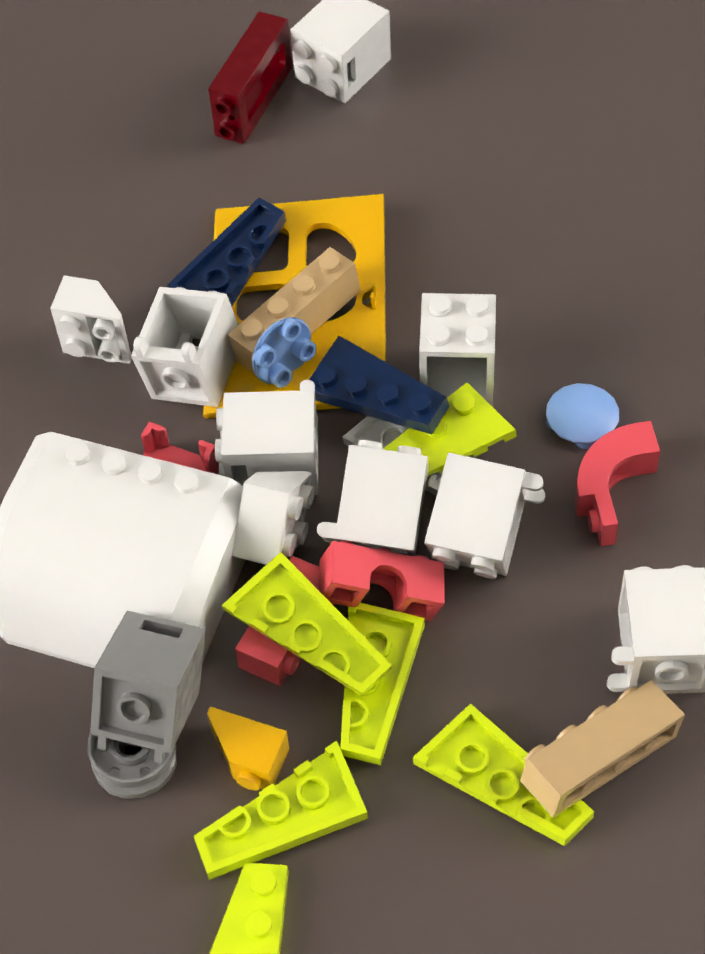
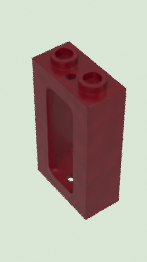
(250, 77)

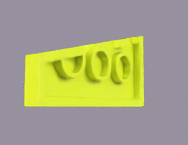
(464, 430)
(303, 621)
(370, 718)
(489, 766)
(298, 809)
(255, 912)

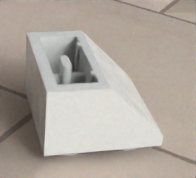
(89, 321)
(273, 515)

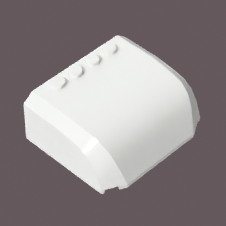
(108, 535)

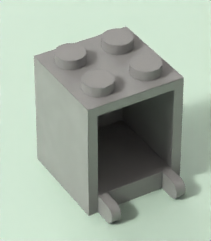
(147, 683)

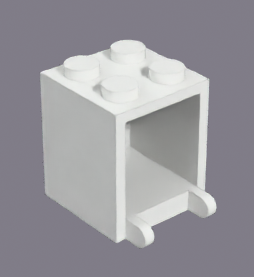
(341, 46)
(458, 342)
(167, 358)
(268, 433)
(380, 498)
(479, 514)
(661, 630)

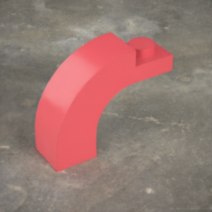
(613, 457)

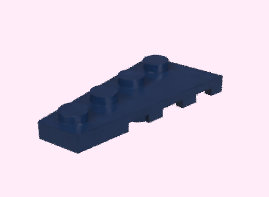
(235, 253)
(369, 386)

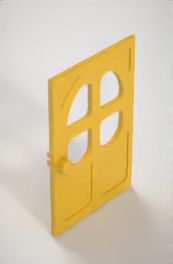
(363, 225)

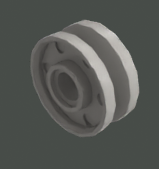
(129, 774)

